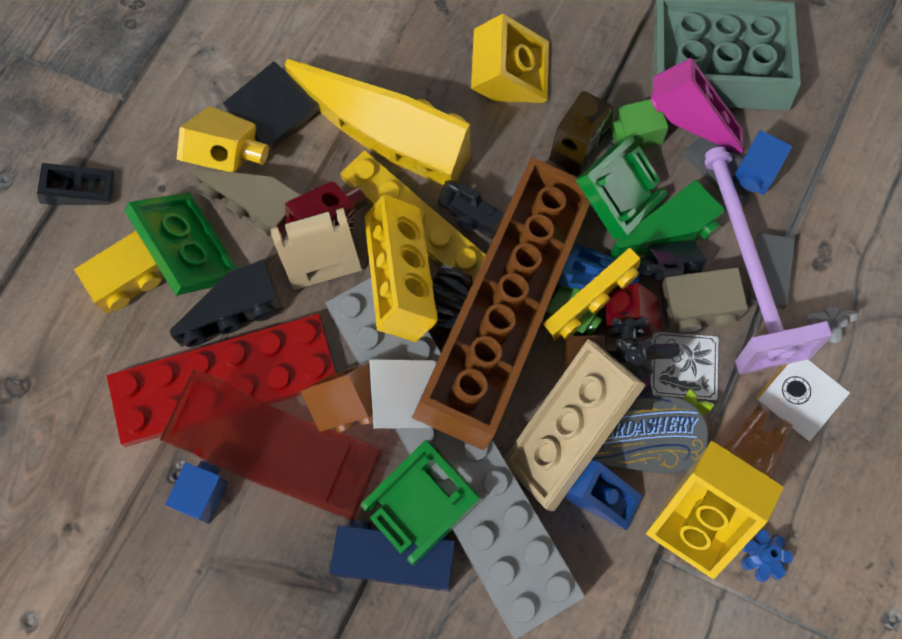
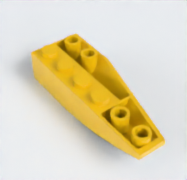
(390, 123)

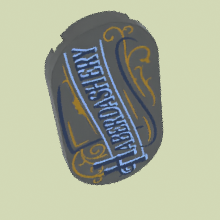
(656, 439)

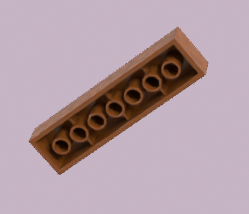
(504, 307)

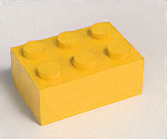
(715, 510)

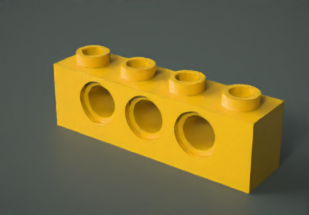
(399, 269)

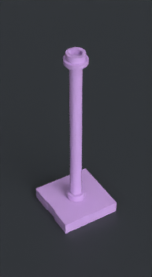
(780, 345)

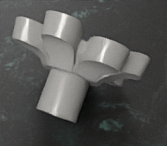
(835, 321)

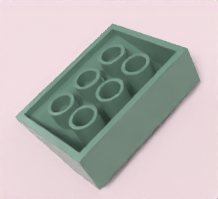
(738, 45)

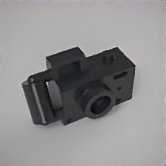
(470, 209)
(672, 260)

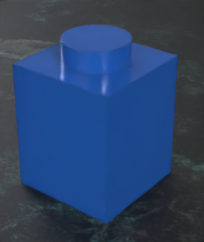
(761, 163)
(197, 491)

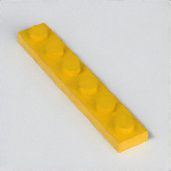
(442, 240)

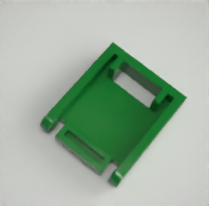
(621, 186)
(417, 506)

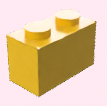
(119, 273)

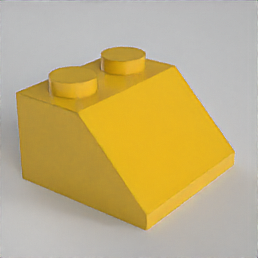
(509, 62)

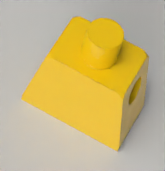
(219, 141)

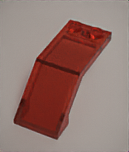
(271, 446)

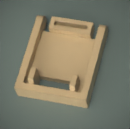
(316, 249)

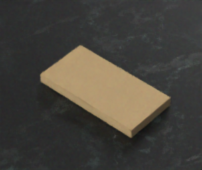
(572, 424)

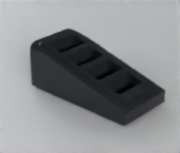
(64, 173)

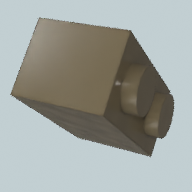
(703, 300)

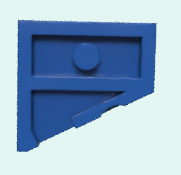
(584, 266)

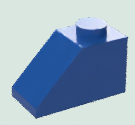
(605, 495)

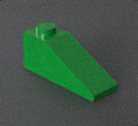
(681, 219)

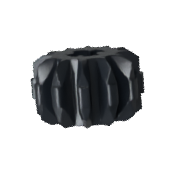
(450, 292)

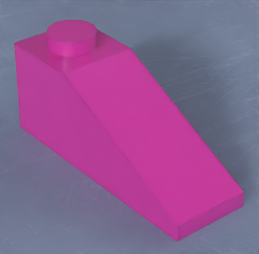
(695, 105)

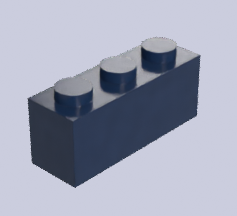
(372, 557)

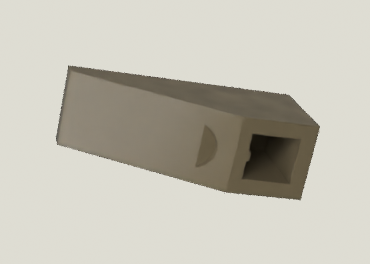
(248, 196)

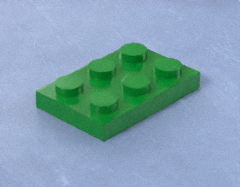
(180, 241)

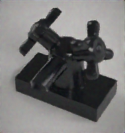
(634, 353)

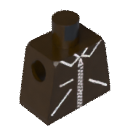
(586, 126)

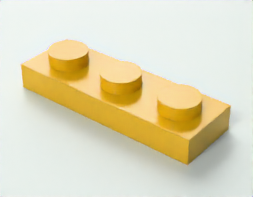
(593, 296)

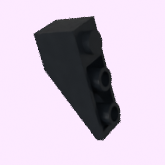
(235, 300)

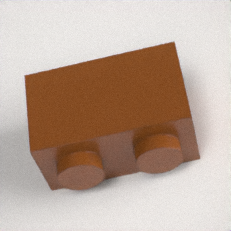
(341, 399)

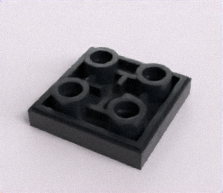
(273, 104)

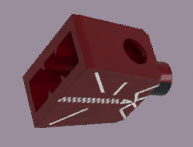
(326, 199)

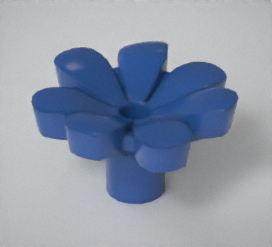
(766, 556)

